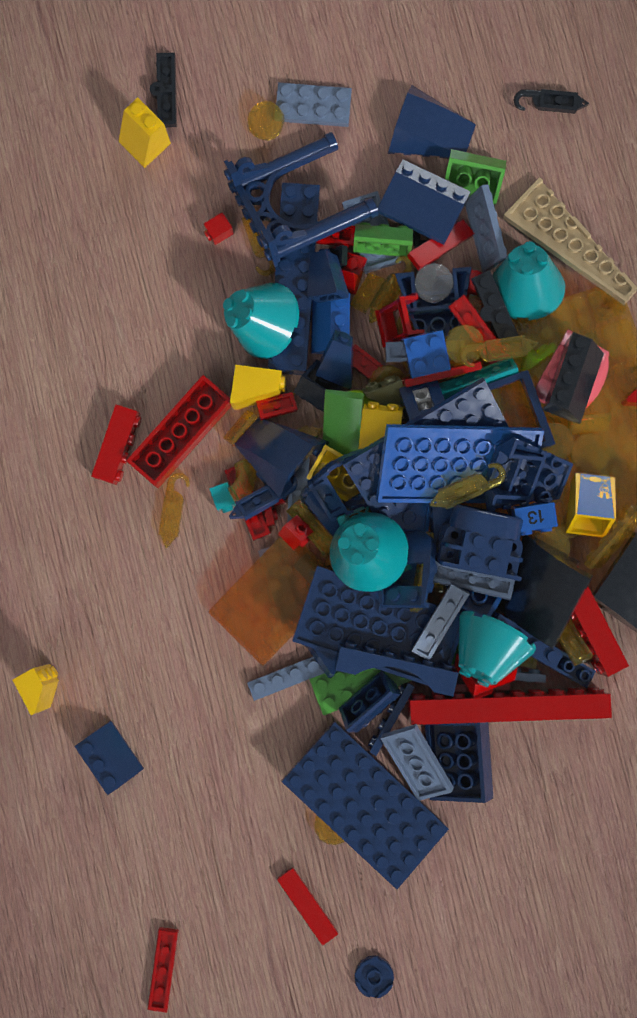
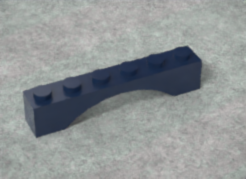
(355, 660)

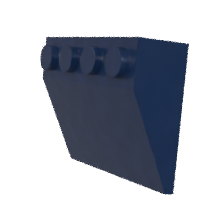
(423, 201)
(465, 758)

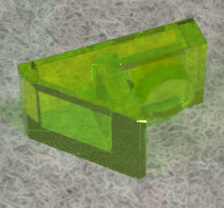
(534, 358)

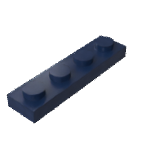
(394, 711)

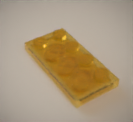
(611, 543)

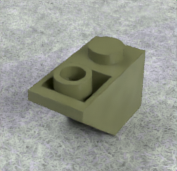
(386, 391)

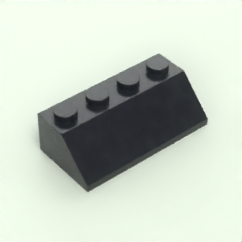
(574, 378)

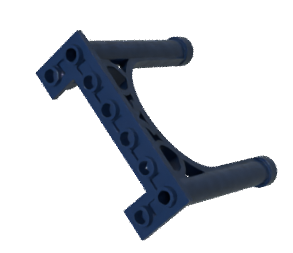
(286, 236)

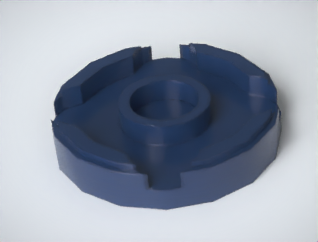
(374, 976)

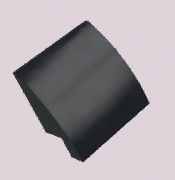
(619, 586)
(547, 591)

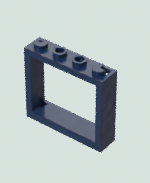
(533, 401)

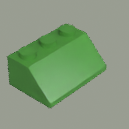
(474, 170)
(382, 239)

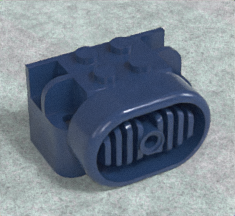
(481, 542)

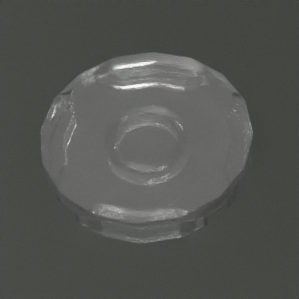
(434, 283)

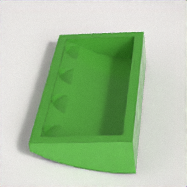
(342, 420)

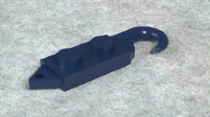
(258, 501)

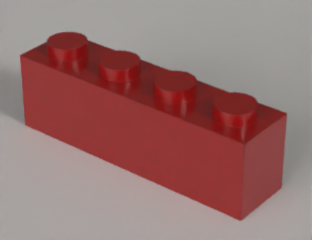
(116, 445)

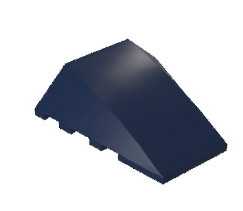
(429, 127)
(434, 315)
(277, 452)
(529, 476)

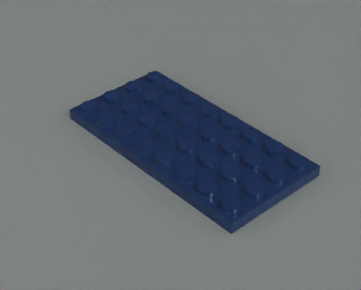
(466, 408)
(342, 614)
(365, 805)

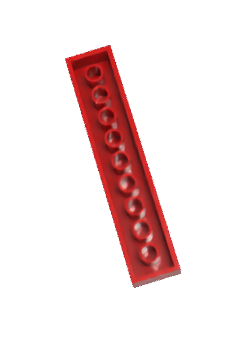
(510, 706)

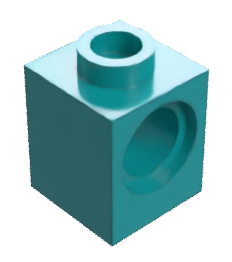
(222, 498)

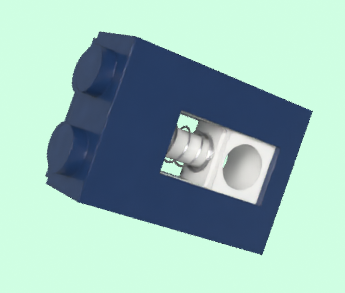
(420, 398)

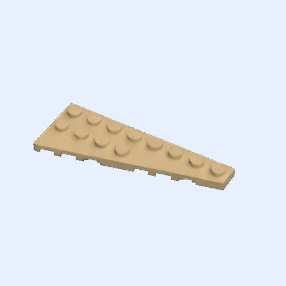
(553, 227)

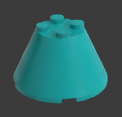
(529, 282)
(262, 318)
(369, 552)
(490, 648)

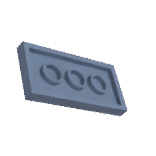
(314, 104)
(486, 228)
(374, 262)
(417, 762)

